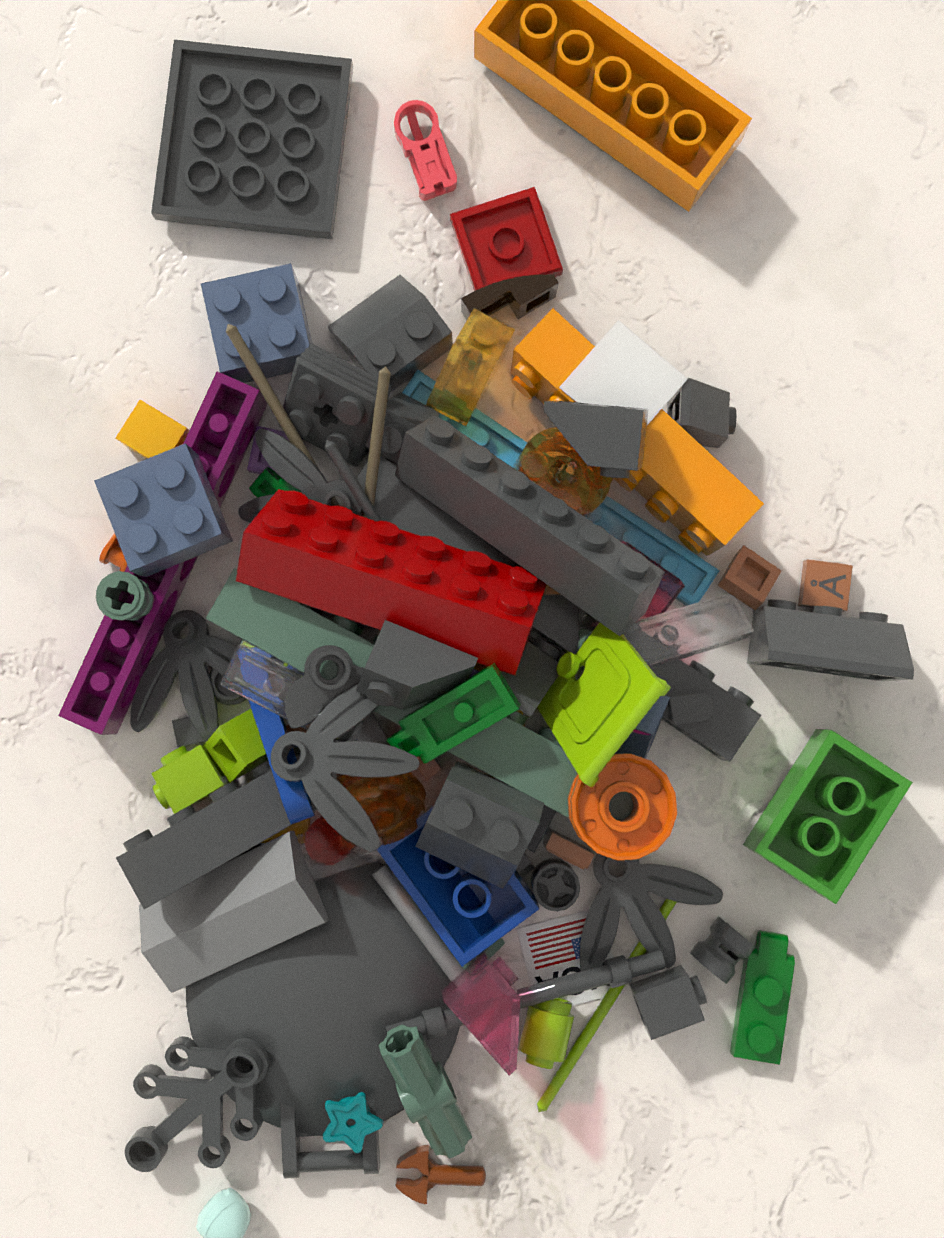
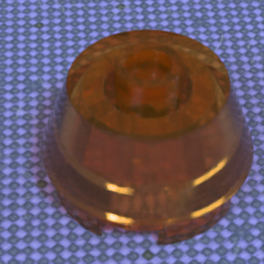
(389, 803)

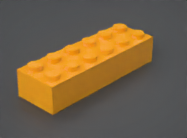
(613, 91)
(677, 472)

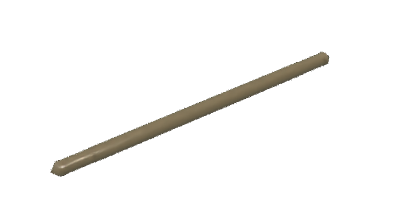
(269, 395)
(377, 435)

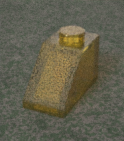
(470, 367)

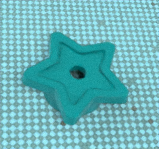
(350, 1108)

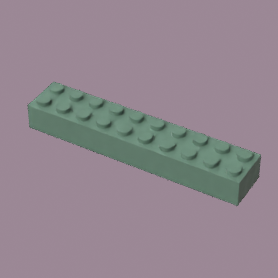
(504, 750)

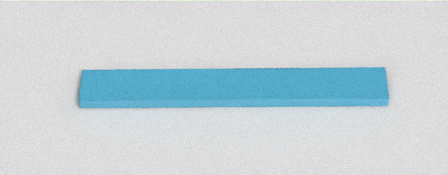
(610, 515)

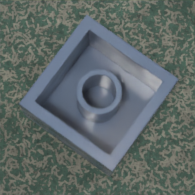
(268, 316)
(163, 511)

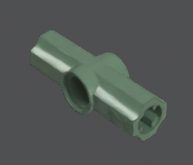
(425, 1090)

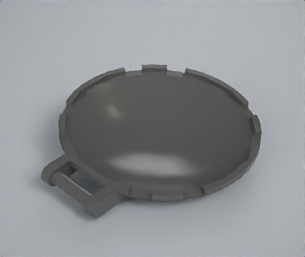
(323, 1013)

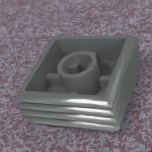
(332, 402)

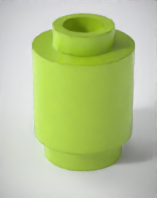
(546, 1032)

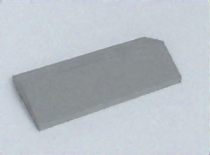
(231, 913)

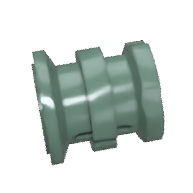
(108, 596)

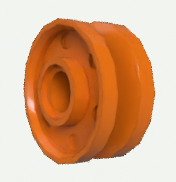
(644, 828)

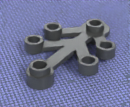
(202, 1098)

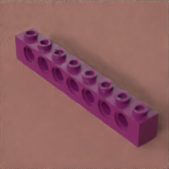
(125, 647)

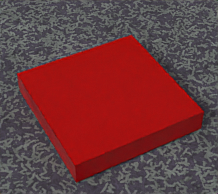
(506, 239)

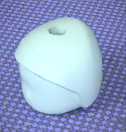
(224, 1216)

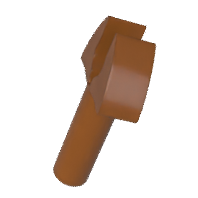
(434, 1174)

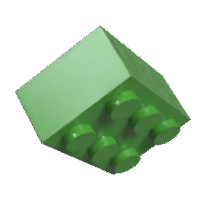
(827, 814)

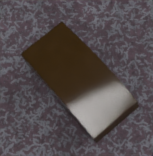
(520, 293)

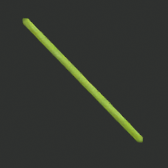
(591, 1027)

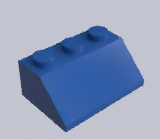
(458, 905)

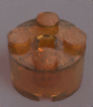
(552, 457)

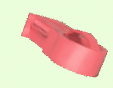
(427, 156)

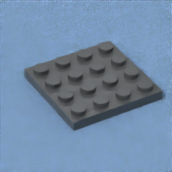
(252, 139)

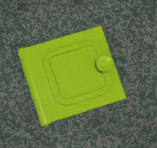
(604, 705)

